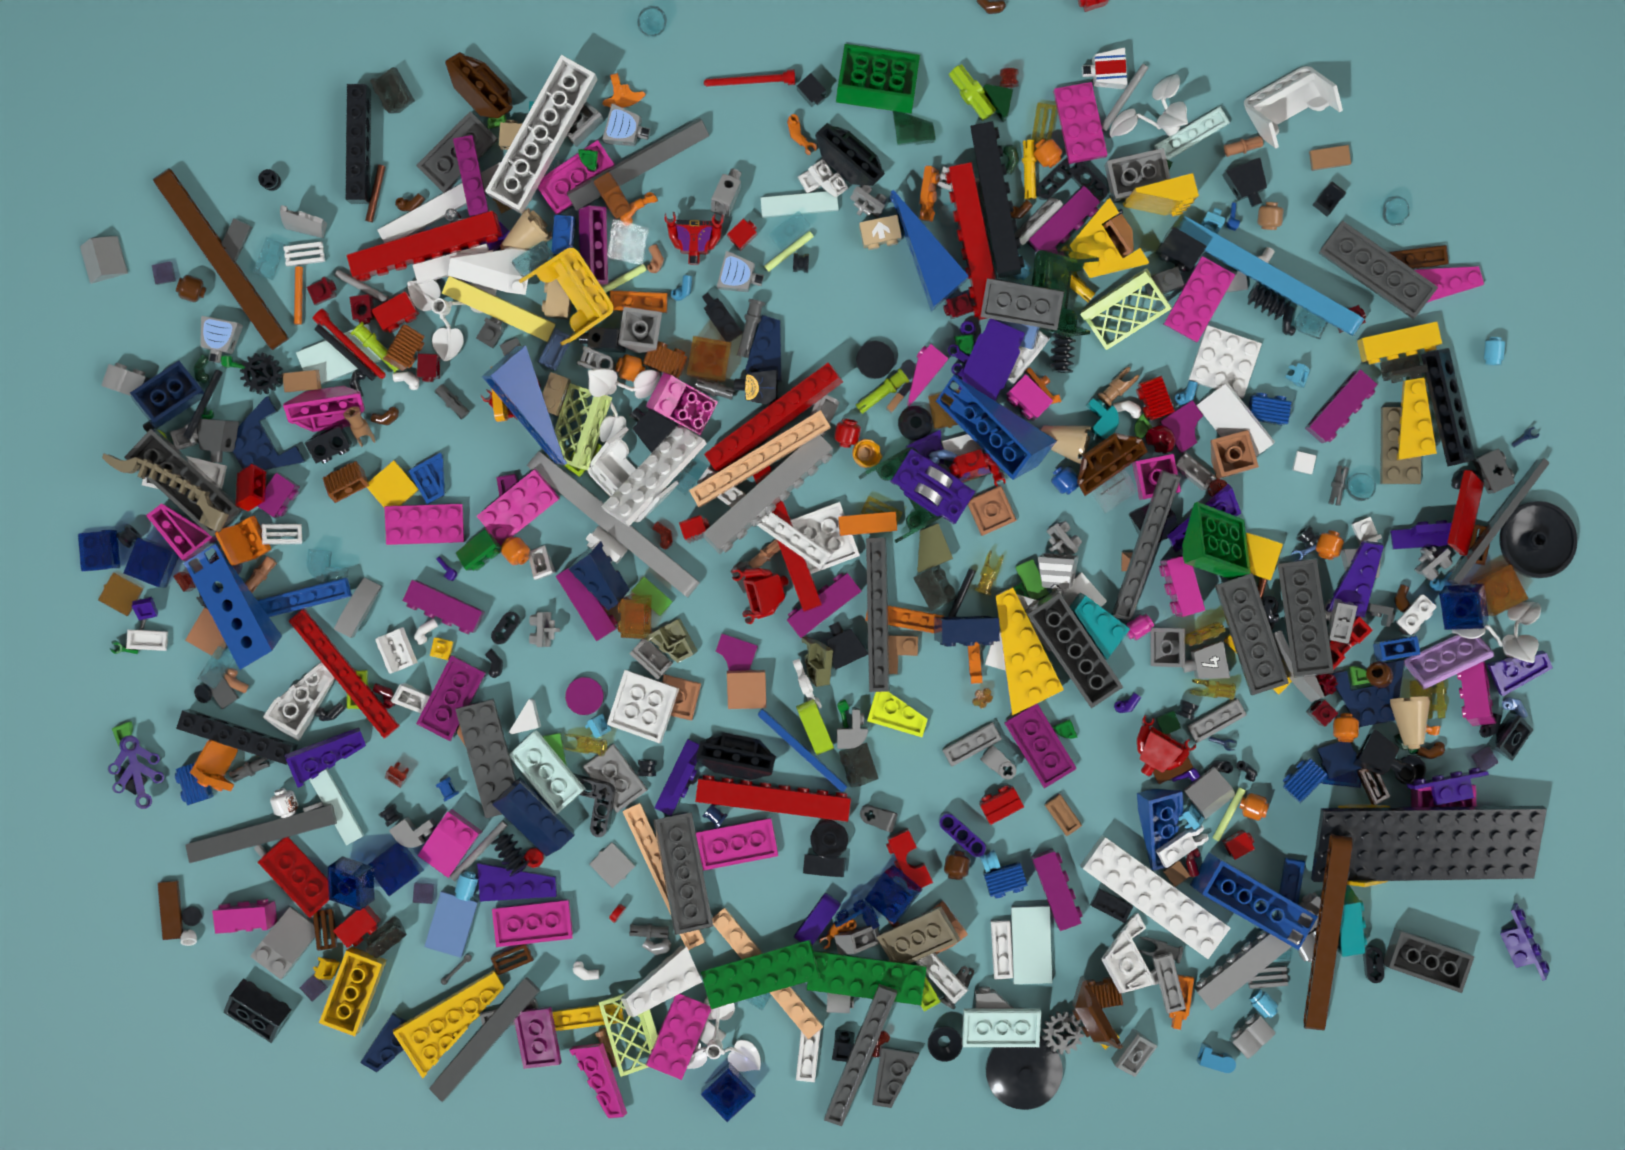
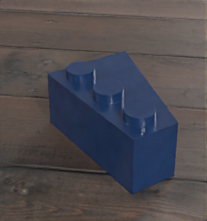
(599, 576)

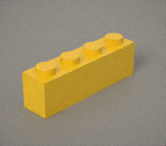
(1399, 342)

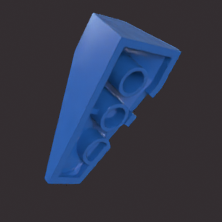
(1159, 818)

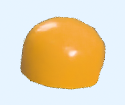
(866, 453)

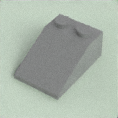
(1135, 171)
(285, 943)

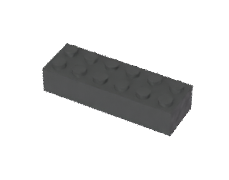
(162, 452)
(1074, 648)

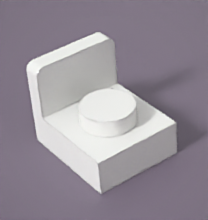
(1365, 530)

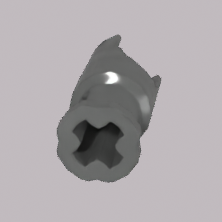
(1162, 948)
(965, 978)

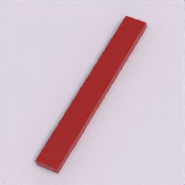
(795, 563)
(344, 673)

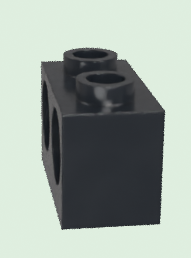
(326, 440)

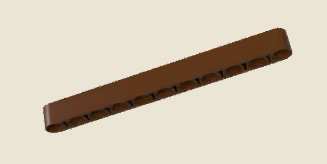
(223, 264)
(1327, 932)

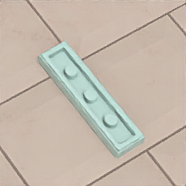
(1193, 133)
(805, 203)
(330, 795)

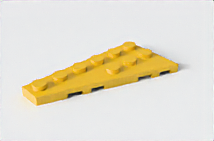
(1026, 662)
(440, 1026)

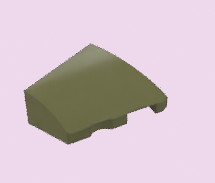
(932, 548)
(674, 640)
(818, 662)

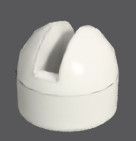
(188, 938)

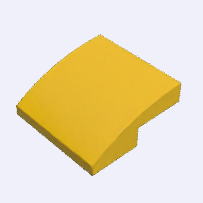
(1262, 555)

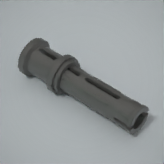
(752, 318)

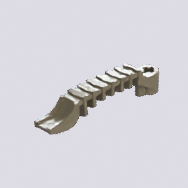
(211, 517)

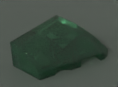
(912, 129)

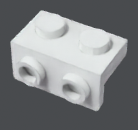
(611, 545)
(1415, 615)
(396, 650)

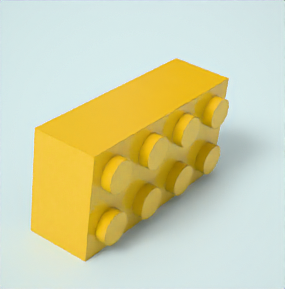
(352, 991)

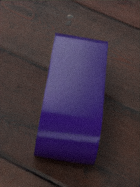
(968, 841)
(817, 919)

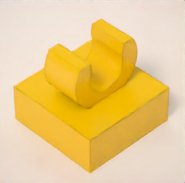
(441, 648)
(326, 968)

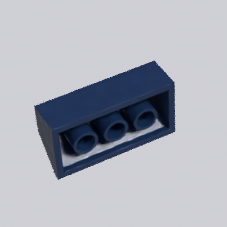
(534, 817)

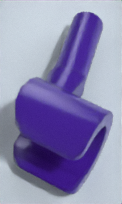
(450, 573)
(1192, 774)

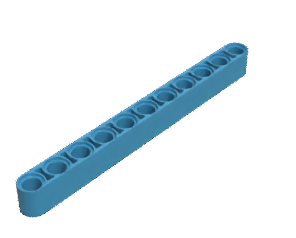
(1272, 277)

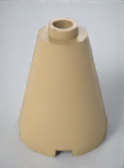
(527, 232)
(1071, 440)
(1411, 719)

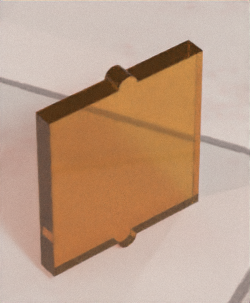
(939, 415)
(120, 594)

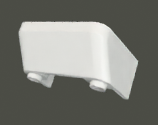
(1288, 97)
(612, 469)

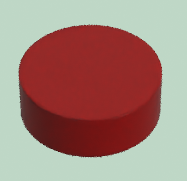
(535, 857)
(617, 913)

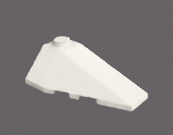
(490, 269)
(298, 705)

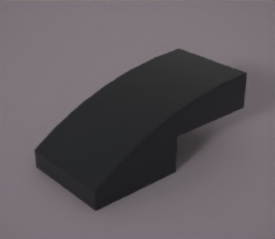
(823, 867)

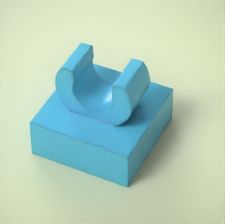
(1213, 221)
(1300, 375)
(598, 726)
(1193, 817)

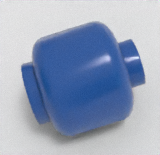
(1065, 480)

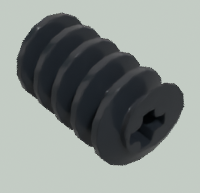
(1267, 301)
(1062, 356)
(510, 854)

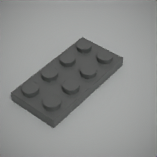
(441, 162)
(1022, 303)

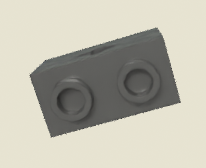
(1486, 464)

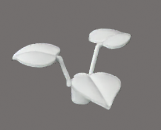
(1170, 119)
(426, 297)
(605, 382)
(1519, 647)
(743, 1055)

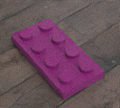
(454, 689)
(1040, 745)

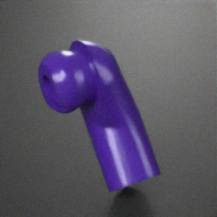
(1128, 705)

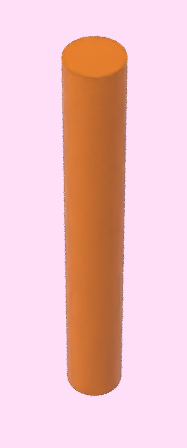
(298, 295)

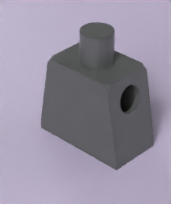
(1166, 281)
(217, 437)

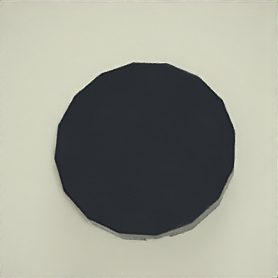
(875, 360)
(829, 839)

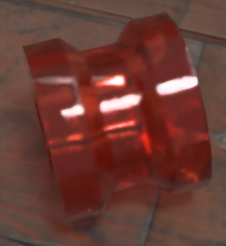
(1009, 77)
(1214, 486)

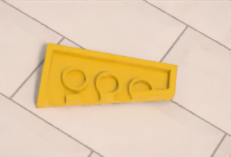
(1416, 425)

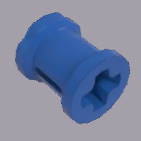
(447, 789)

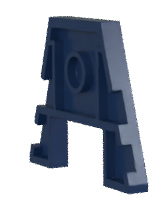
(255, 446)
(1370, 703)

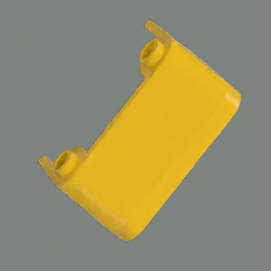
(580, 287)

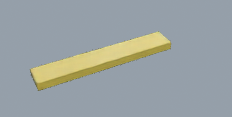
(498, 308)

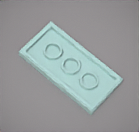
(330, 361)
(546, 772)
(1031, 944)
(1001, 1027)

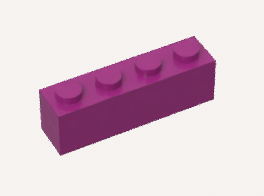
(471, 175)
(1064, 221)
(594, 241)
(1341, 406)
(831, 598)
(443, 606)
(588, 607)
(1056, 889)

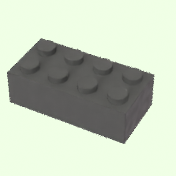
(1428, 960)

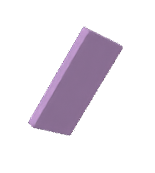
(1447, 659)

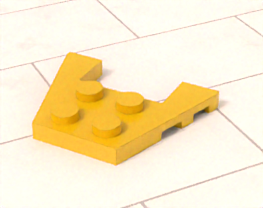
(1096, 242)

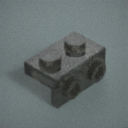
(392, 91)
(1402, 367)
(935, 587)
(858, 765)
(385, 937)

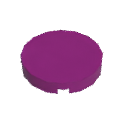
(584, 696)

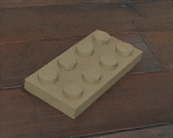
(1393, 470)
(919, 937)

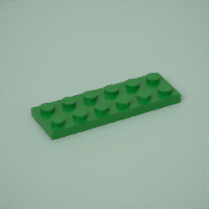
(760, 974)
(861, 977)

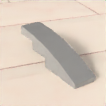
(1308, 684)

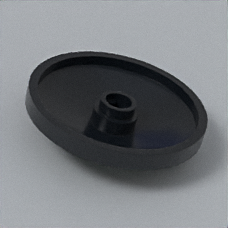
(1538, 540)
(1024, 1075)

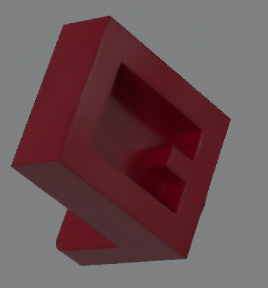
(322, 291)
(957, 306)

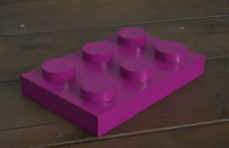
(537, 1038)

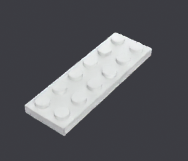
(654, 475)

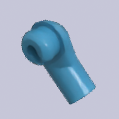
(683, 291)
(1187, 395)
(1438, 584)

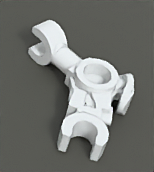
(805, 683)

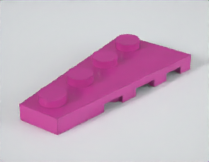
(1452, 280)
(597, 1067)

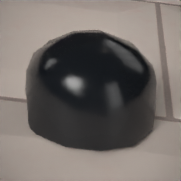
(1413, 769)

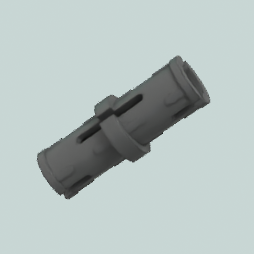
(715, 388)
(452, 401)
(1338, 485)
(249, 769)
(649, 931)

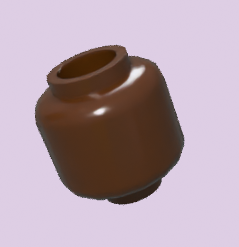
(190, 288)
(1374, 671)
(957, 865)

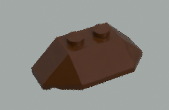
(479, 86)
(1108, 460)
(1093, 1017)

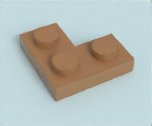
(901, 646)

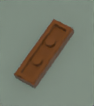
(1423, 257)
(170, 909)

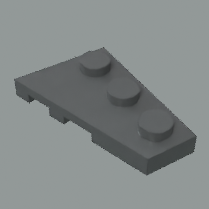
(891, 1074)

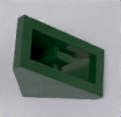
(999, 98)

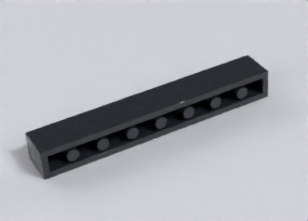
(996, 200)

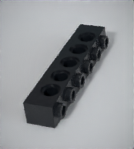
(358, 143)
(1448, 407)
(235, 736)

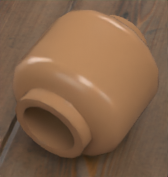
(1270, 216)

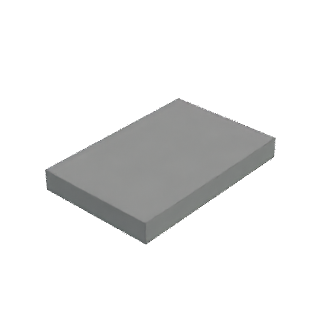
(617, 771)

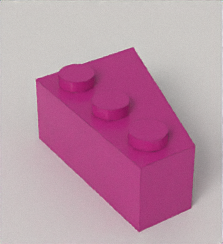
(180, 533)
(1476, 695)
(244, 916)

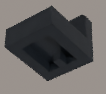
(842, 1045)

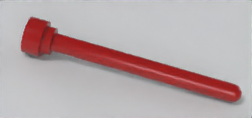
(786, 77)
(322, 317)

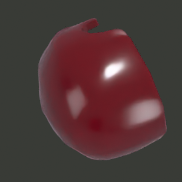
(1161, 438)

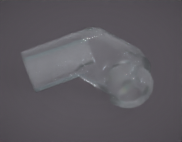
(452, 215)

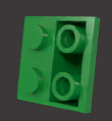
(478, 551)

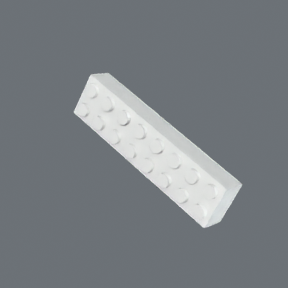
(541, 134)
(1155, 896)

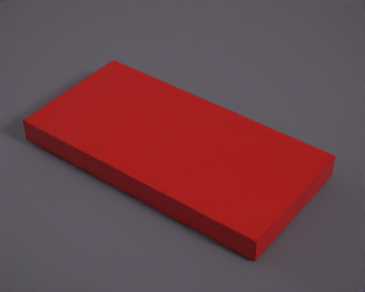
(1465, 512)
(297, 876)

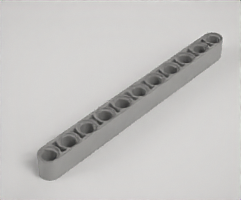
(625, 535)

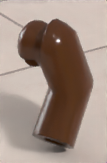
(992, 7)
(409, 205)
(1020, 211)
(387, 418)
(1401, 600)
(1434, 752)

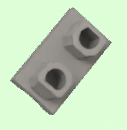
(866, 202)
(1061, 541)
(1430, 559)
(545, 629)

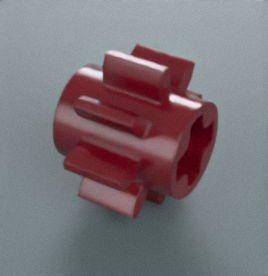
(1327, 683)

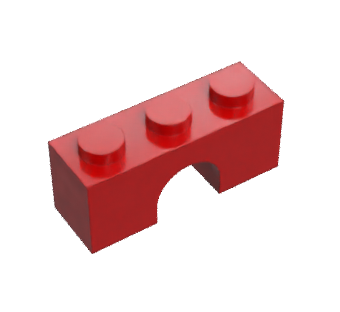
(1359, 632)
(901, 845)

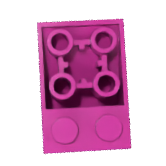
(681, 403)

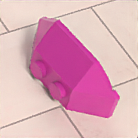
(322, 407)

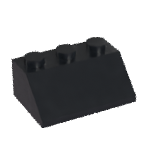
(257, 1010)

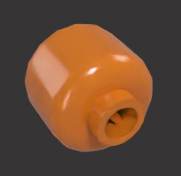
(1047, 153)
(629, 367)
(1329, 545)
(515, 551)
(1345, 728)
(1254, 806)

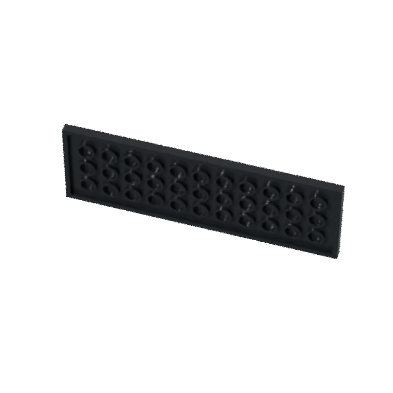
(1434, 842)

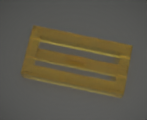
(1036, 120)
(866, 505)

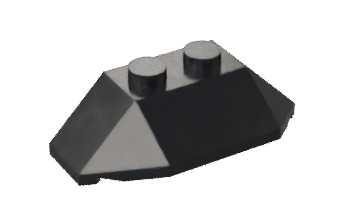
(849, 156)
(736, 756)

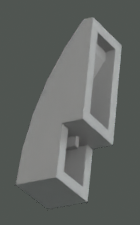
(357, 608)

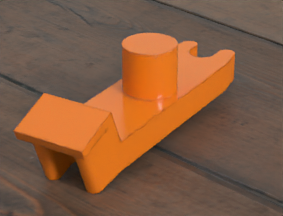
(1041, 383)
(975, 663)

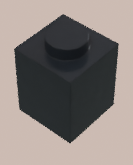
(811, 90)

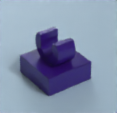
(145, 608)

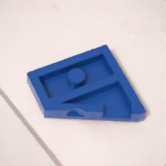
(430, 478)

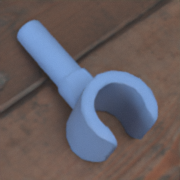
(1303, 552)

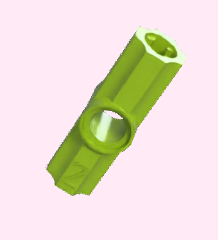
(972, 92)

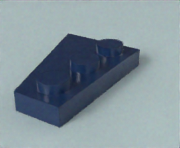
(766, 346)
(385, 1045)

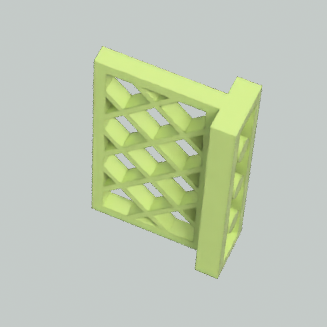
(1116, 295)
(589, 430)
(648, 1030)

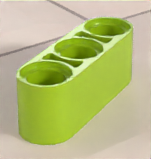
(815, 727)

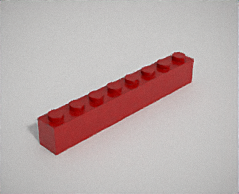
(970, 231)
(424, 245)
(774, 417)
(773, 799)

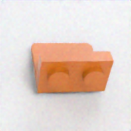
(242, 541)
(213, 765)

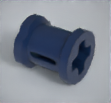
(715, 815)

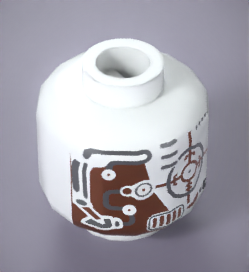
(284, 803)

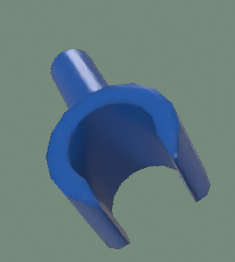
(1233, 223)

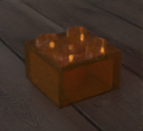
(709, 359)
(1501, 589)
(635, 616)

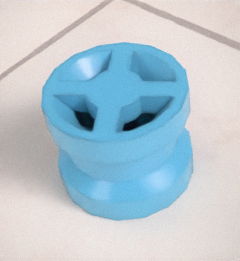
(990, 861)

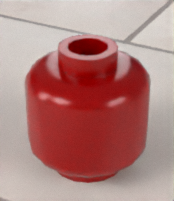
(847, 432)

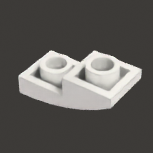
(830, 182)

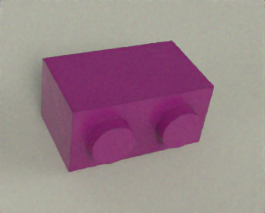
(278, 495)

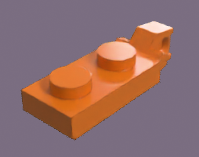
(928, 193)
(1186, 985)

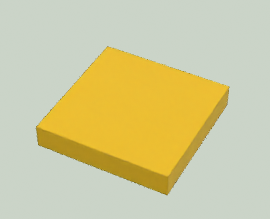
(392, 486)

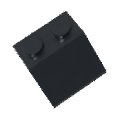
(1180, 249)

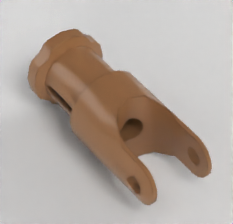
(1116, 388)
(358, 424)

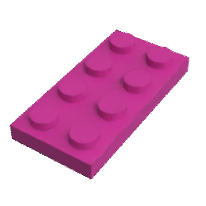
(1080, 123)
(570, 175)
(1199, 299)
(518, 506)
(424, 524)
(737, 844)
(532, 923)
(678, 1036)

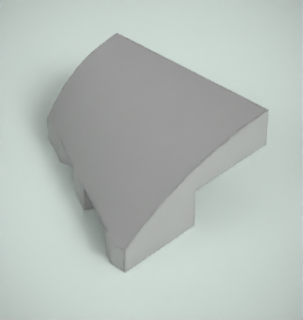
(302, 222)

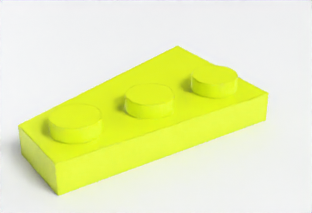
(895, 714)

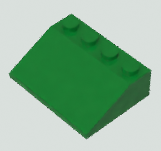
(877, 78)
(1216, 542)

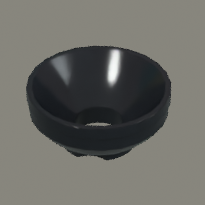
(906, 428)
(947, 1052)

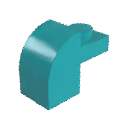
(1107, 421)

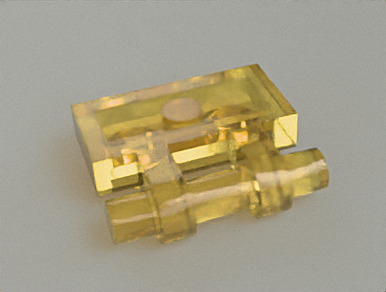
(1209, 631)
(1417, 691)

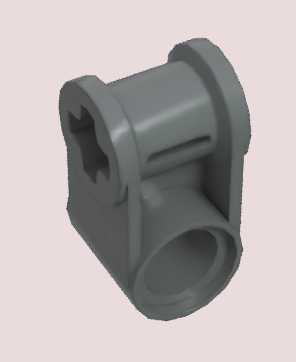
(882, 818)

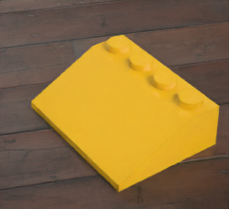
(1164, 197)

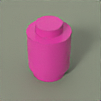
(1139, 627)

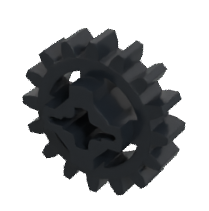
(257, 379)

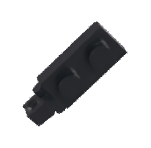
(721, 318)

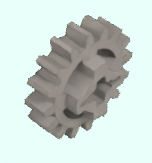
(1060, 1027)

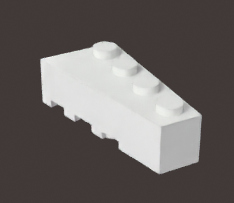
(669, 979)

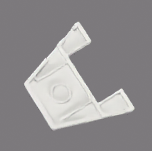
(1126, 962)

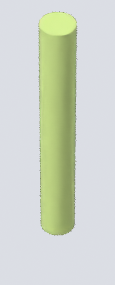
(788, 251)
(624, 278)
(1229, 813)

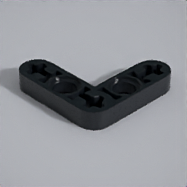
(1075, 174)
(598, 795)

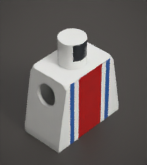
(1108, 69)

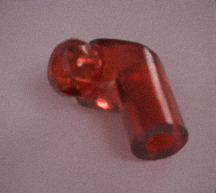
(666, 535)

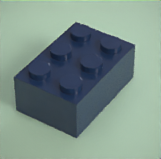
(167, 394)
(966, 630)

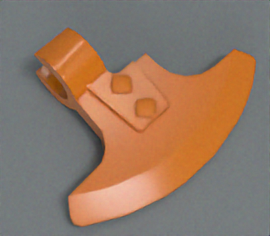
(622, 94)

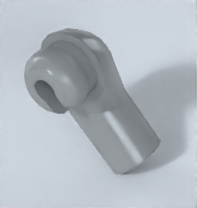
(659, 948)

